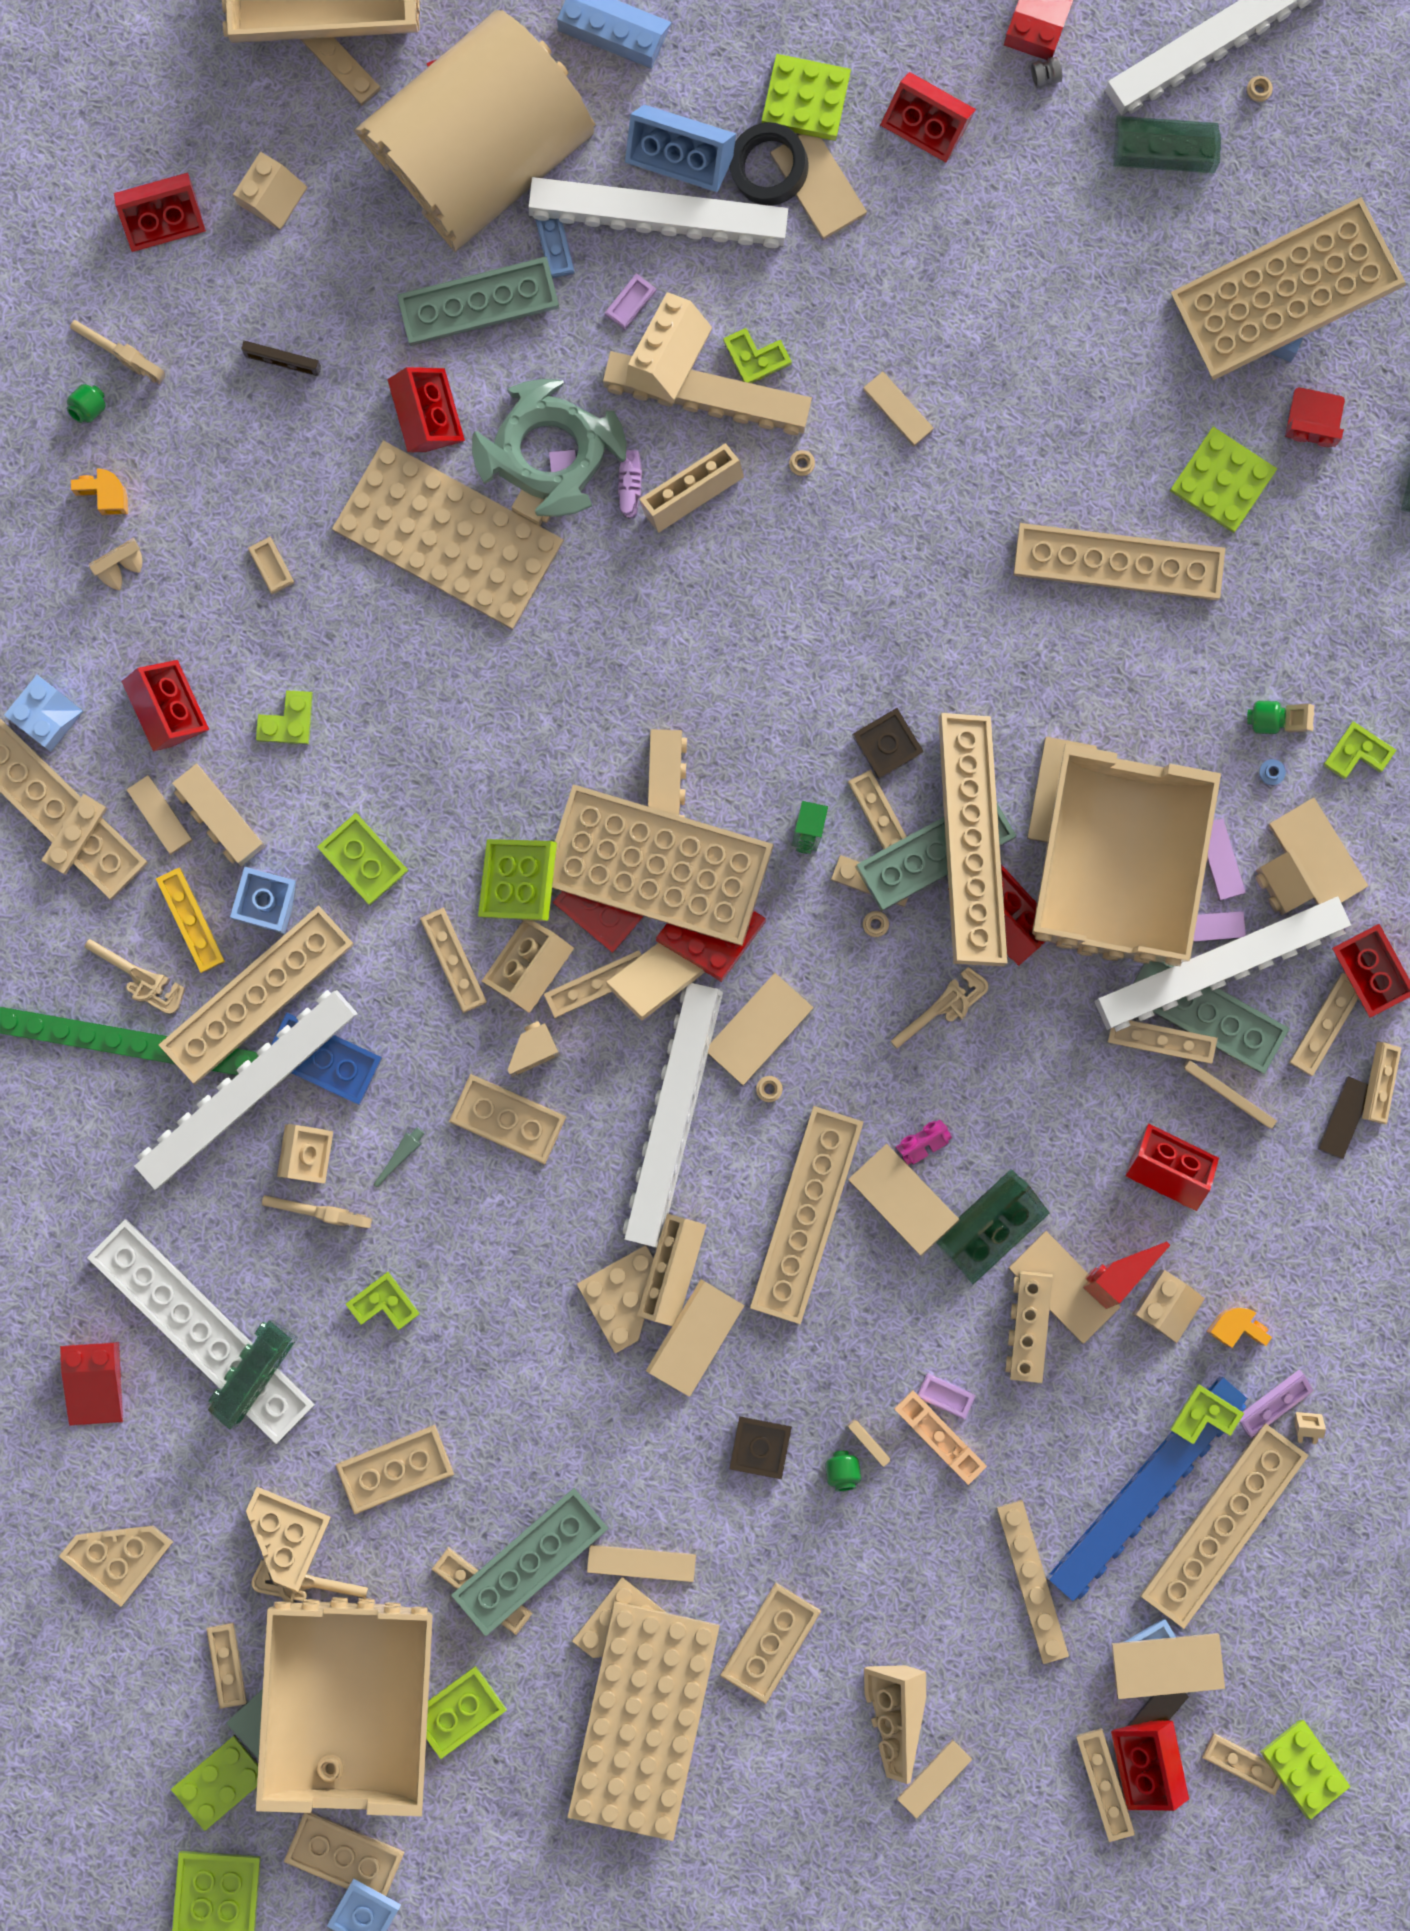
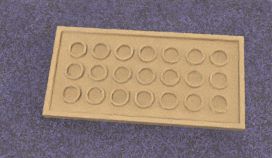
(1288, 288)
(448, 535)
(659, 864)
(643, 1721)

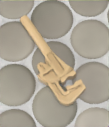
(125, 354)
(145, 984)
(951, 1002)
(325, 1213)
(262, 1574)

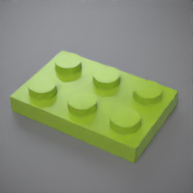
(363, 859)
(461, 1711)
(1305, 1769)
(218, 1783)

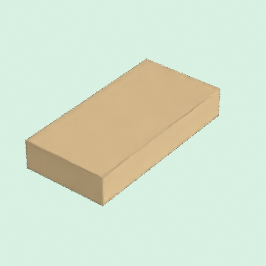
(271, 565)
(868, 1442)

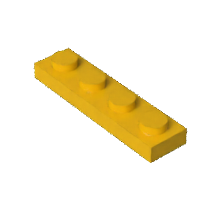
(190, 920)

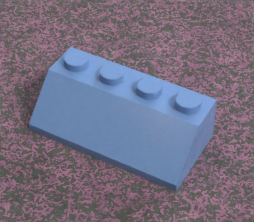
(615, 28)
(679, 147)

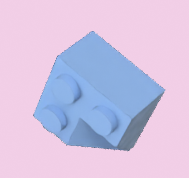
(43, 713)
(264, 900)

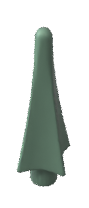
(406, 1147)

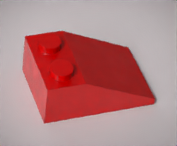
(1037, 26)
(1114, 1281)
(92, 1383)

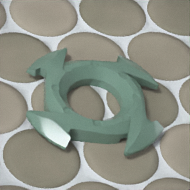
(538, 410)

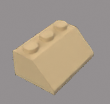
(528, 964)

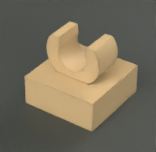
(1299, 718)
(1309, 1426)

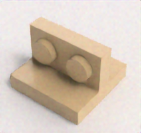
(305, 1153)

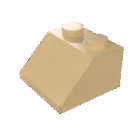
(269, 191)
(1286, 882)
(532, 1049)
(1168, 1305)

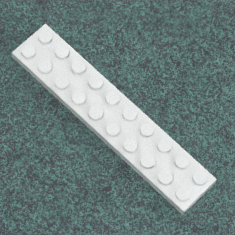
(193, 1323)

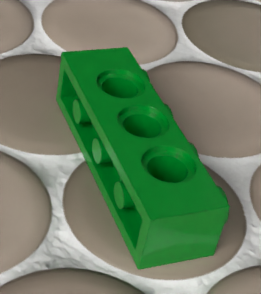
(809, 827)

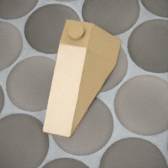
(899, 1707)

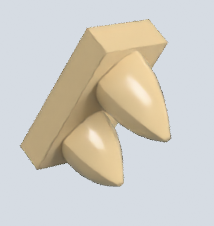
(107, 568)

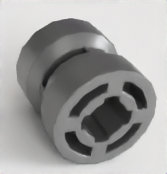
(1046, 72)

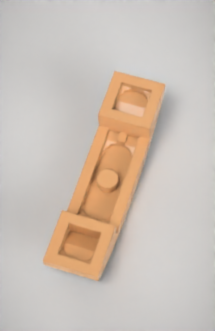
(940, 1437)

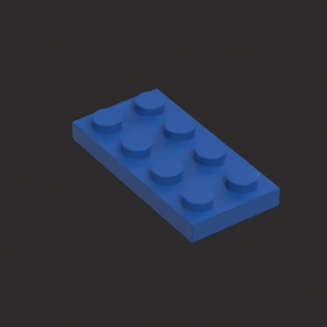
(337, 1066)

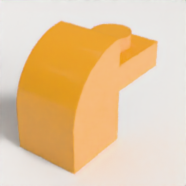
(110, 492)
(1233, 1322)

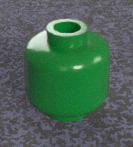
(86, 403)
(1266, 717)
(843, 1471)

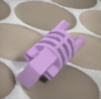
(630, 483)

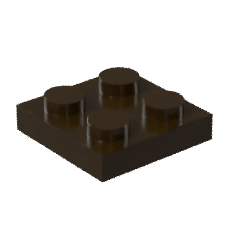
(887, 743)
(760, 1447)

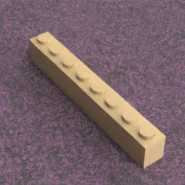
(722, 397)

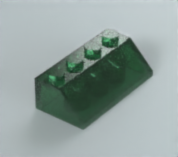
(1167, 144)
(993, 1226)
(252, 1374)

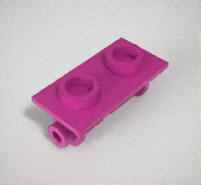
(933, 1134)

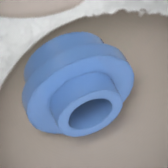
(1266, 777)

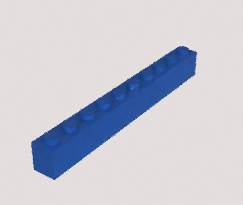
(1136, 1502)

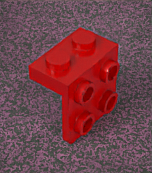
(1315, 417)

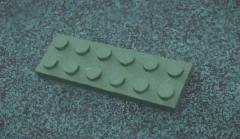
(478, 301)
(914, 863)
(1239, 1027)
(529, 1561)

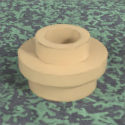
(1262, 82)
(802, 455)
(875, 915)
(777, 1089)
(322, 1768)

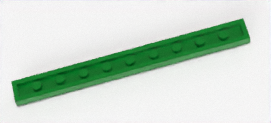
(101, 1038)

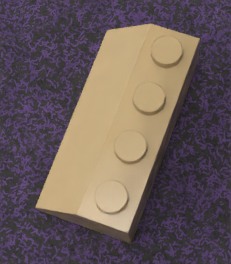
(668, 348)

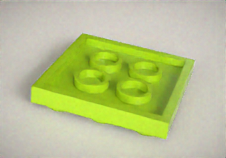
(806, 96)
(1223, 479)
(517, 879)
(216, 1892)

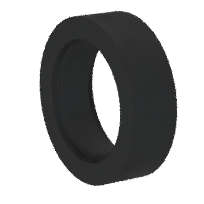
(786, 189)

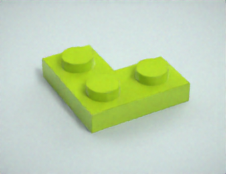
(755, 363)
(293, 726)
(1355, 745)
(384, 1295)
(1202, 1408)

